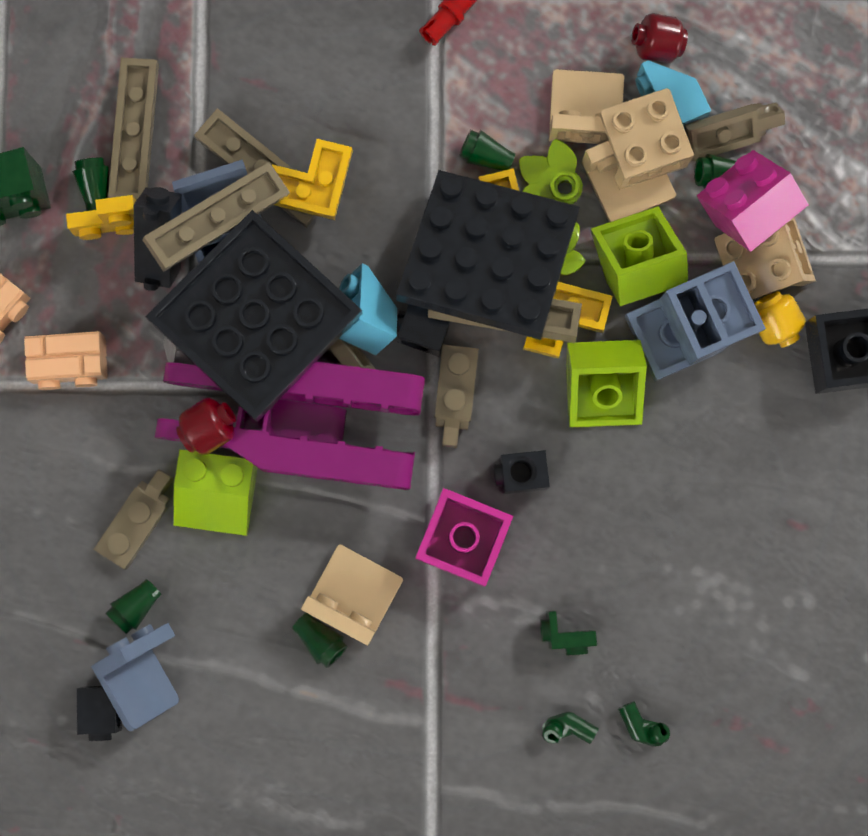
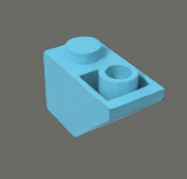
(684, 90)
(379, 318)

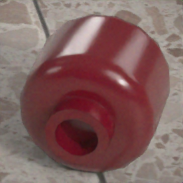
(659, 38)
(206, 426)

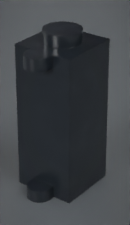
(151, 211)

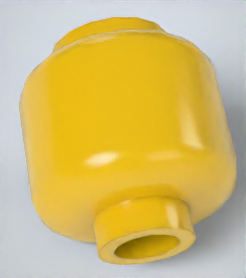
(781, 319)

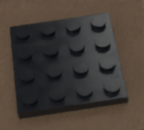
(488, 254)
(254, 315)

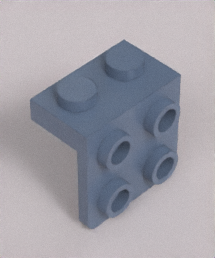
(136, 678)

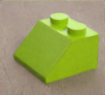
(640, 255)
(605, 383)
(213, 492)

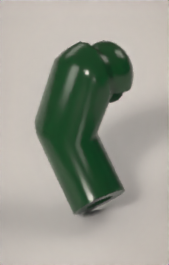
(566, 725)
(643, 730)

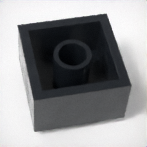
(838, 350)

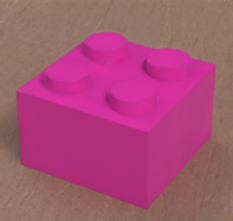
(752, 200)
(464, 537)

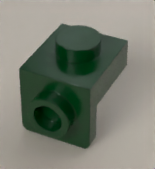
(573, 642)

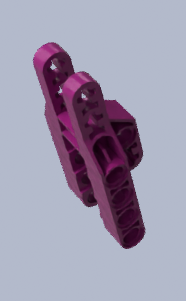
(308, 436)

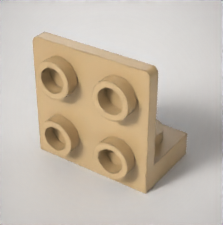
(577, 104)
(646, 138)
(601, 168)
(773, 264)
(353, 594)

